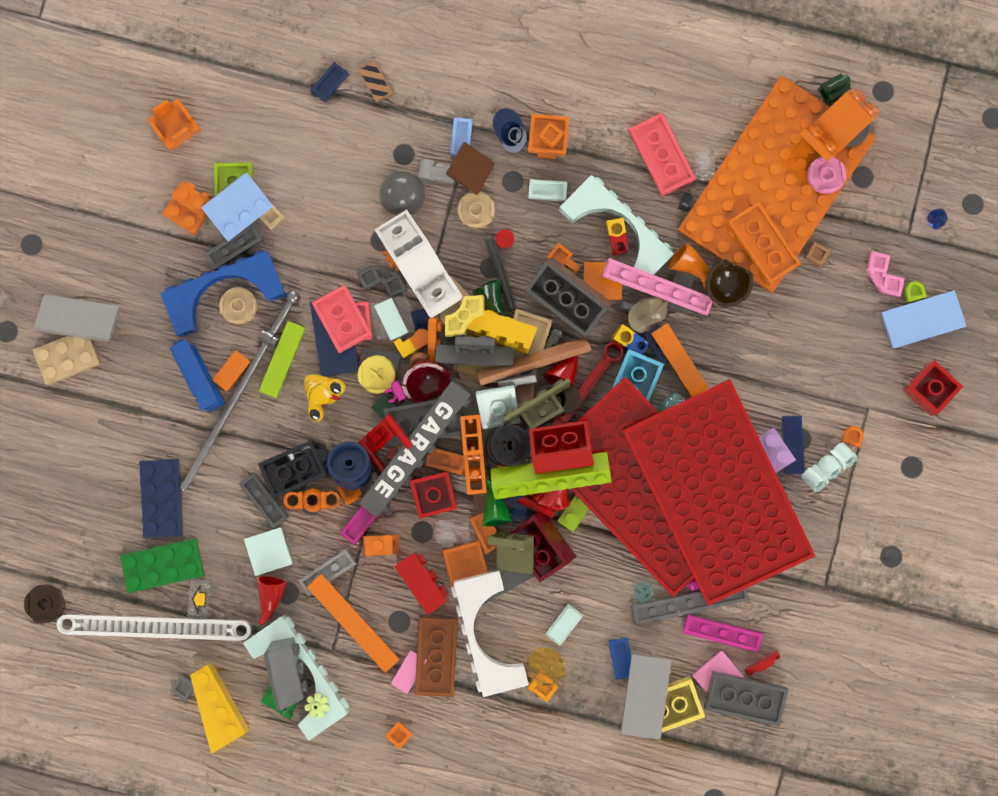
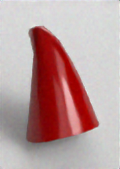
(563, 370)
(270, 594)

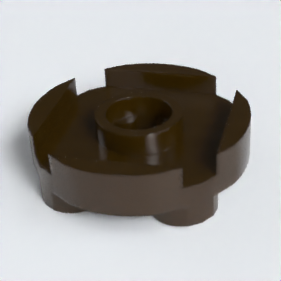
(52, 595)

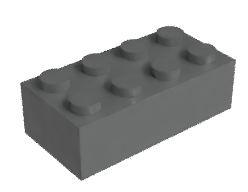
(568, 296)

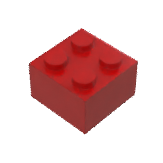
(932, 388)
(433, 494)

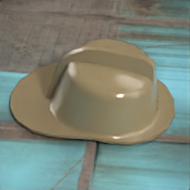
(647, 313)

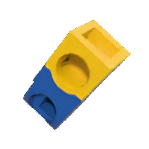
(629, 340)

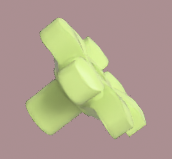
(319, 702)

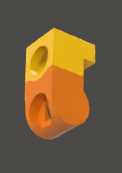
(413, 344)

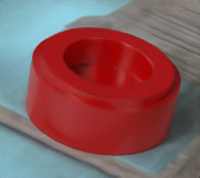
(504, 239)

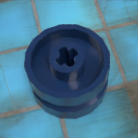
(349, 465)

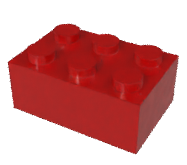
(561, 447)
(422, 582)

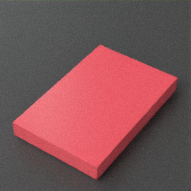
(342, 319)

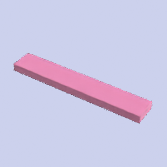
(657, 287)

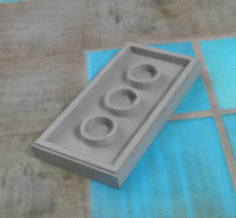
(76, 318)
(646, 696)

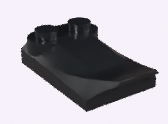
(295, 468)

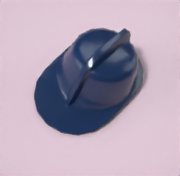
(510, 130)

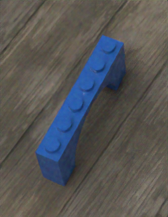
(183, 300)

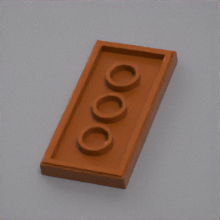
(438, 646)

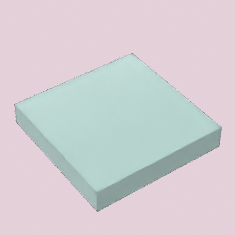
(494, 404)
(268, 551)

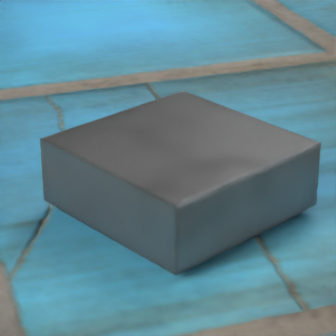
(183, 687)

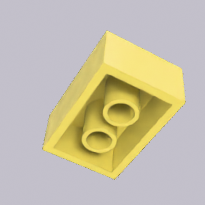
(681, 704)

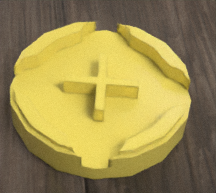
(376, 374)

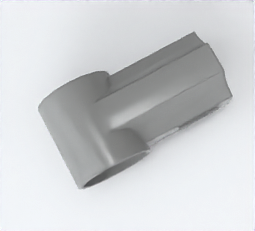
(431, 171)

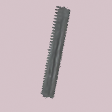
(500, 273)

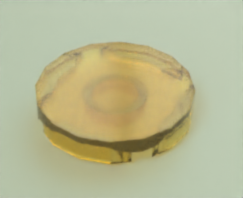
(545, 666)

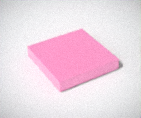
(719, 663)

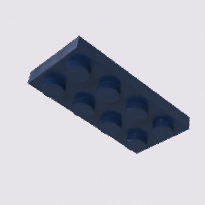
(161, 498)

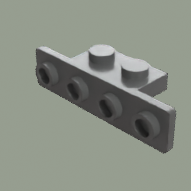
(474, 352)

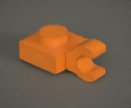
(564, 256)

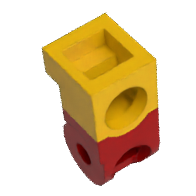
(617, 236)

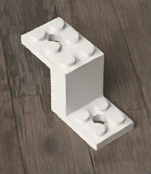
(418, 263)

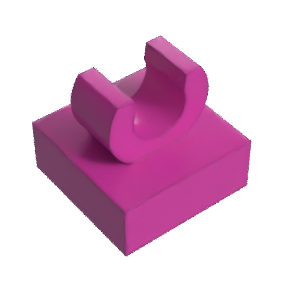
(397, 391)

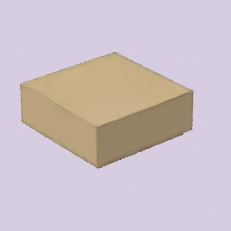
(272, 217)

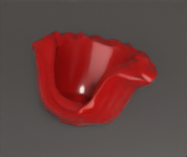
(553, 500)

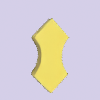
(471, 308)

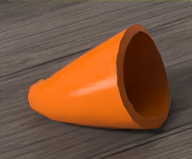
(689, 261)

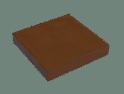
(470, 168)

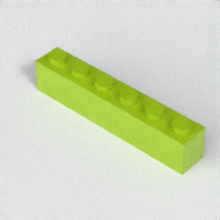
(522, 480)

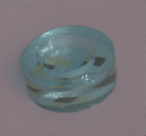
(643, 592)

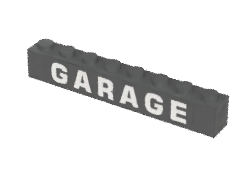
(423, 440)

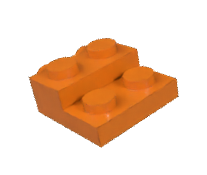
(186, 207)

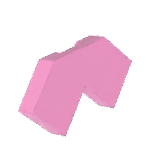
(877, 270)

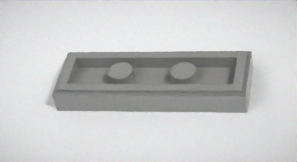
(330, 569)

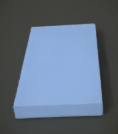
(923, 319)

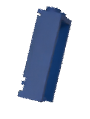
(196, 375)

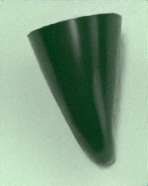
(492, 296)

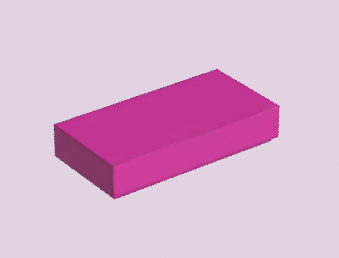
(358, 525)

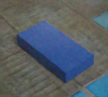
(620, 657)

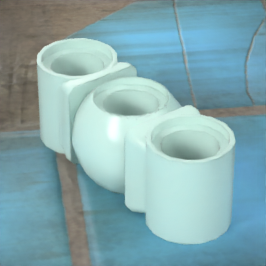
(829, 467)

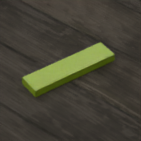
(282, 359)

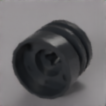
(518, 445)

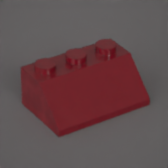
(550, 548)

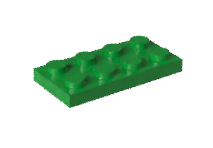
(162, 565)

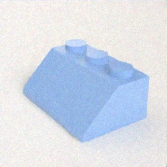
(237, 206)

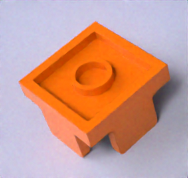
(538, 122)
(173, 123)

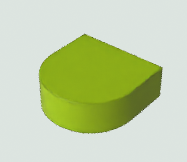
(914, 291)

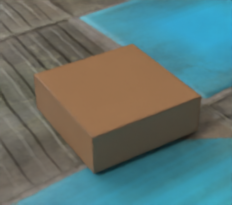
(817, 254)

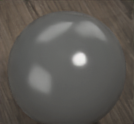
(402, 192)

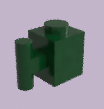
(834, 88)

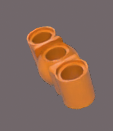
(303, 498)

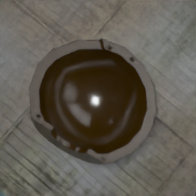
(728, 283)

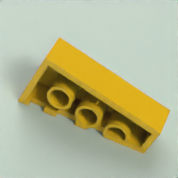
(504, 330)
(217, 709)

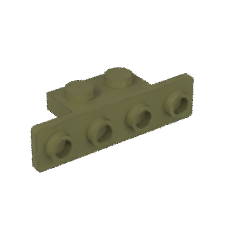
(541, 409)

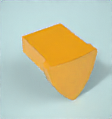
(543, 692)

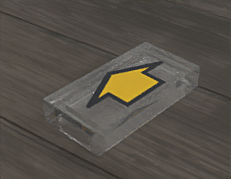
(199, 599)

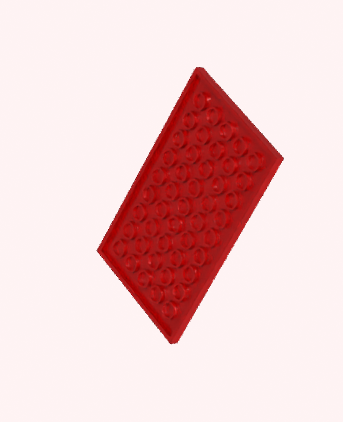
(719, 492)
(628, 502)

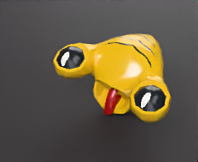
(321, 391)

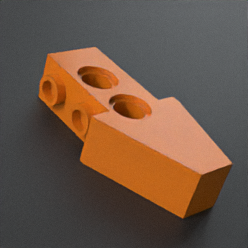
(473, 454)

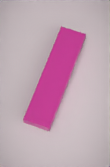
(722, 633)

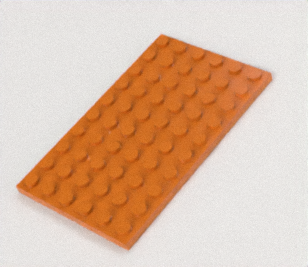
(771, 168)

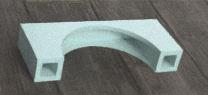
(594, 198)
(282, 629)

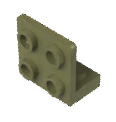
(513, 551)

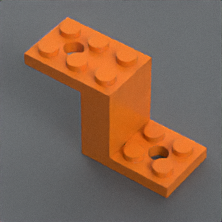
(840, 124)

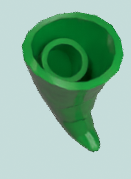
(495, 510)

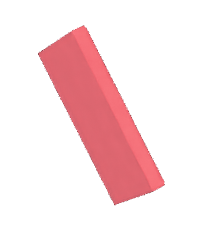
(661, 154)

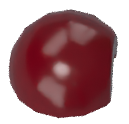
(425, 380)

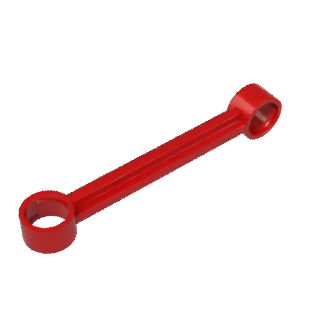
(592, 380)

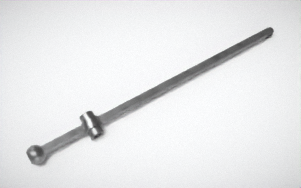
(268, 339)

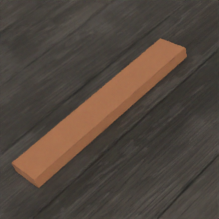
(534, 361)

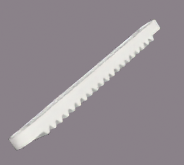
(154, 627)

